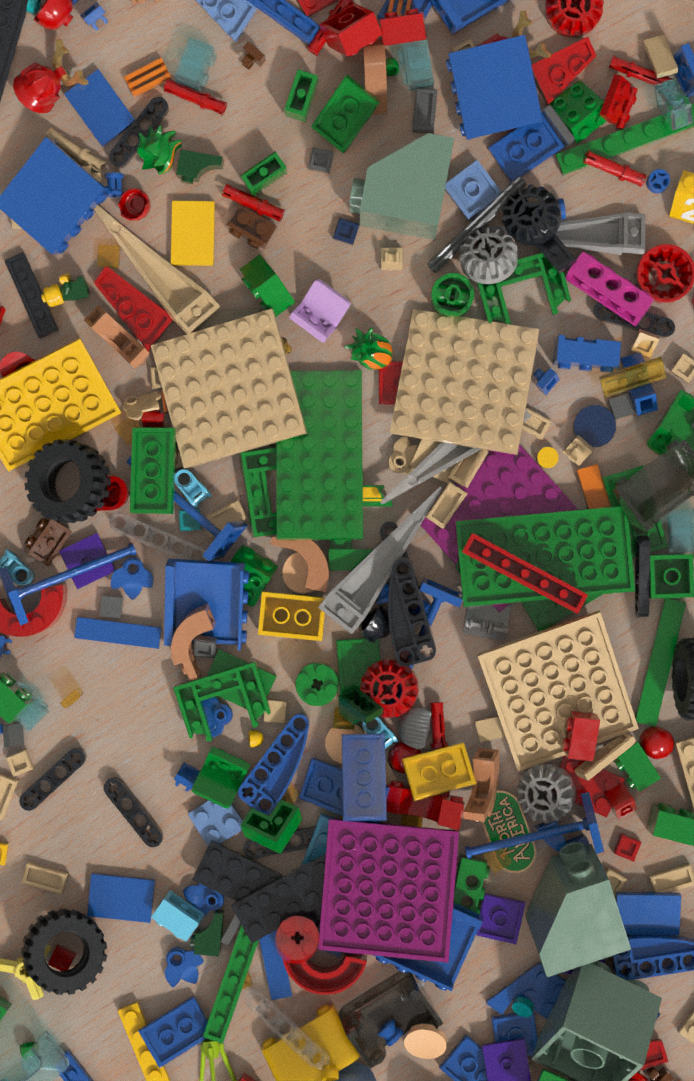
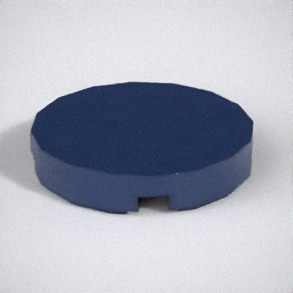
(595, 425)

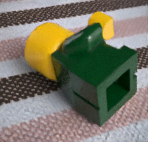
(69, 291)

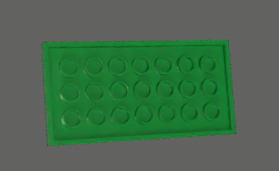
(323, 468)
(576, 546)

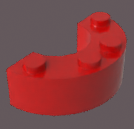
(42, 618)
(441, 808)
(327, 979)

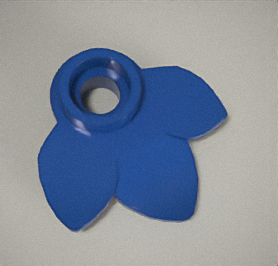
(132, 581)
(212, 709)
(200, 898)
(184, 968)

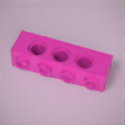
(612, 299)

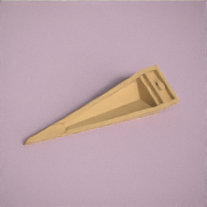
(179, 295)

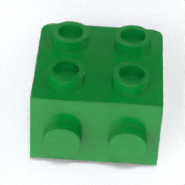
(579, 110)
(259, 570)
(220, 777)

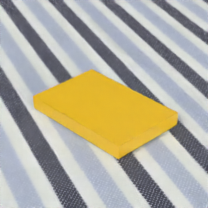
(192, 233)
(438, 771)

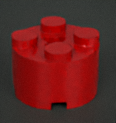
(305, 930)

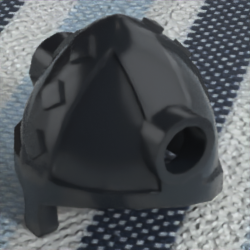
(375, 624)

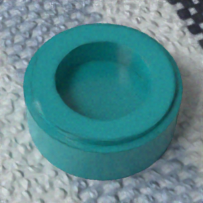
(33, 6)
(523, 1007)

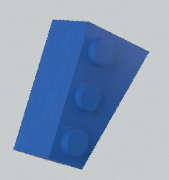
(586, 354)

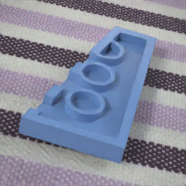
(230, 15)

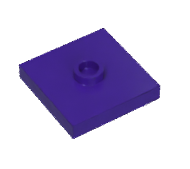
(83, 552)
(501, 918)
(506, 1060)

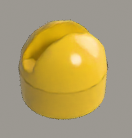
(255, 738)
(329, 1074)

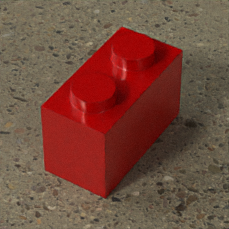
(403, 28)
(581, 736)

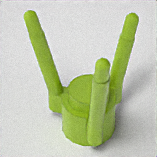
(211, 1050)

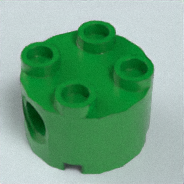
(452, 295)

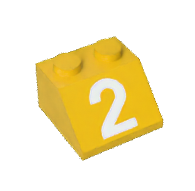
(684, 199)

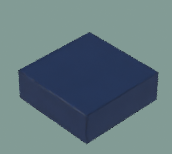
(346, 231)

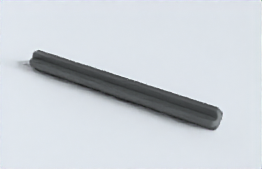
(476, 224)

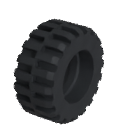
(43, 474)
(684, 678)
(83, 971)

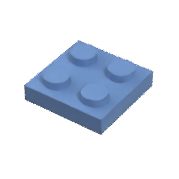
(472, 190)
(216, 822)

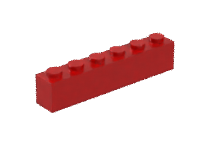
(524, 573)

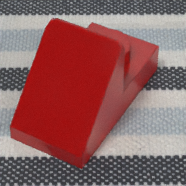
(621, 801)

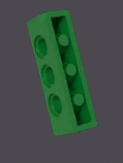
(467, 867)

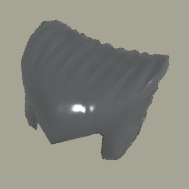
(414, 727)

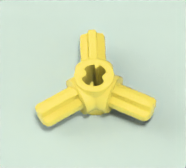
(17, 967)

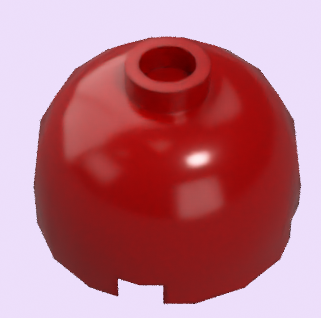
(54, 14)

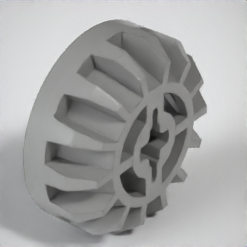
(485, 268)
(559, 784)

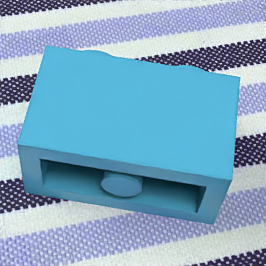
(177, 916)

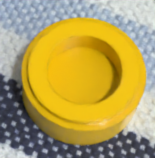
(547, 457)

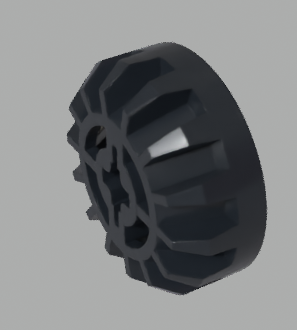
(541, 224)

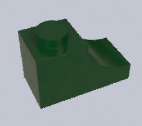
(195, 164)
(357, 706)
(207, 940)

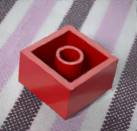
(351, 29)

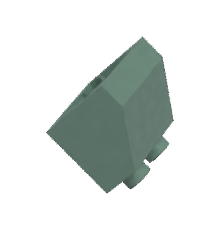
(405, 188)
(575, 912)
(598, 1026)

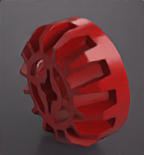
(573, 21)
(679, 259)
(403, 675)

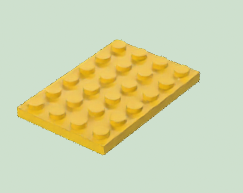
(50, 402)

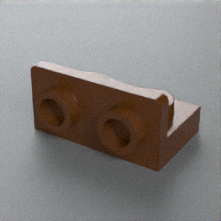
(251, 227)
(46, 540)

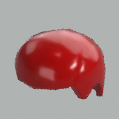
(134, 204)
(656, 742)
(397, 753)

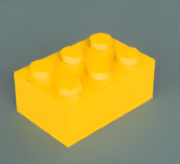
(291, 616)

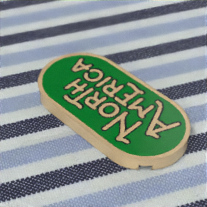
(507, 822)

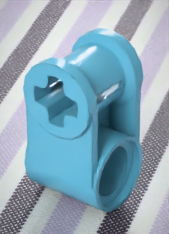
(192, 489)
(14, 566)
(381, 728)

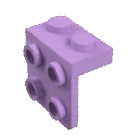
(320, 310)

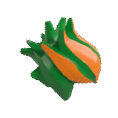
(158, 150)
(371, 349)

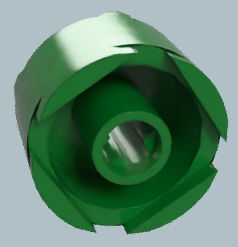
(313, 695)

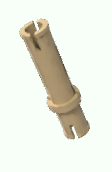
(79, 153)

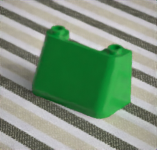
(674, 424)

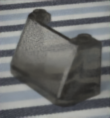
(657, 487)
(394, 998)

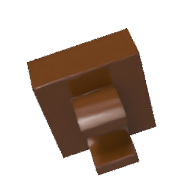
(252, 56)
(662, 1075)

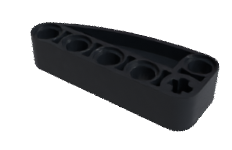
(403, 621)

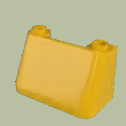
(325, 1031)

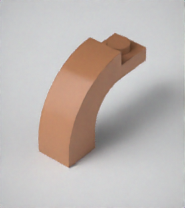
(376, 73)
(116, 336)
(317, 564)
(193, 624)
(484, 792)

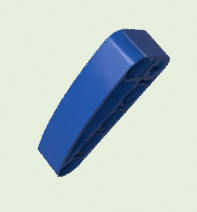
(278, 773)
(654, 949)

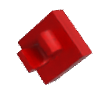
(153, 419)

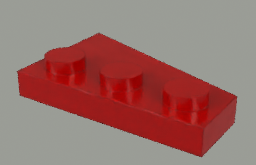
(562, 67)

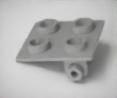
(487, 621)

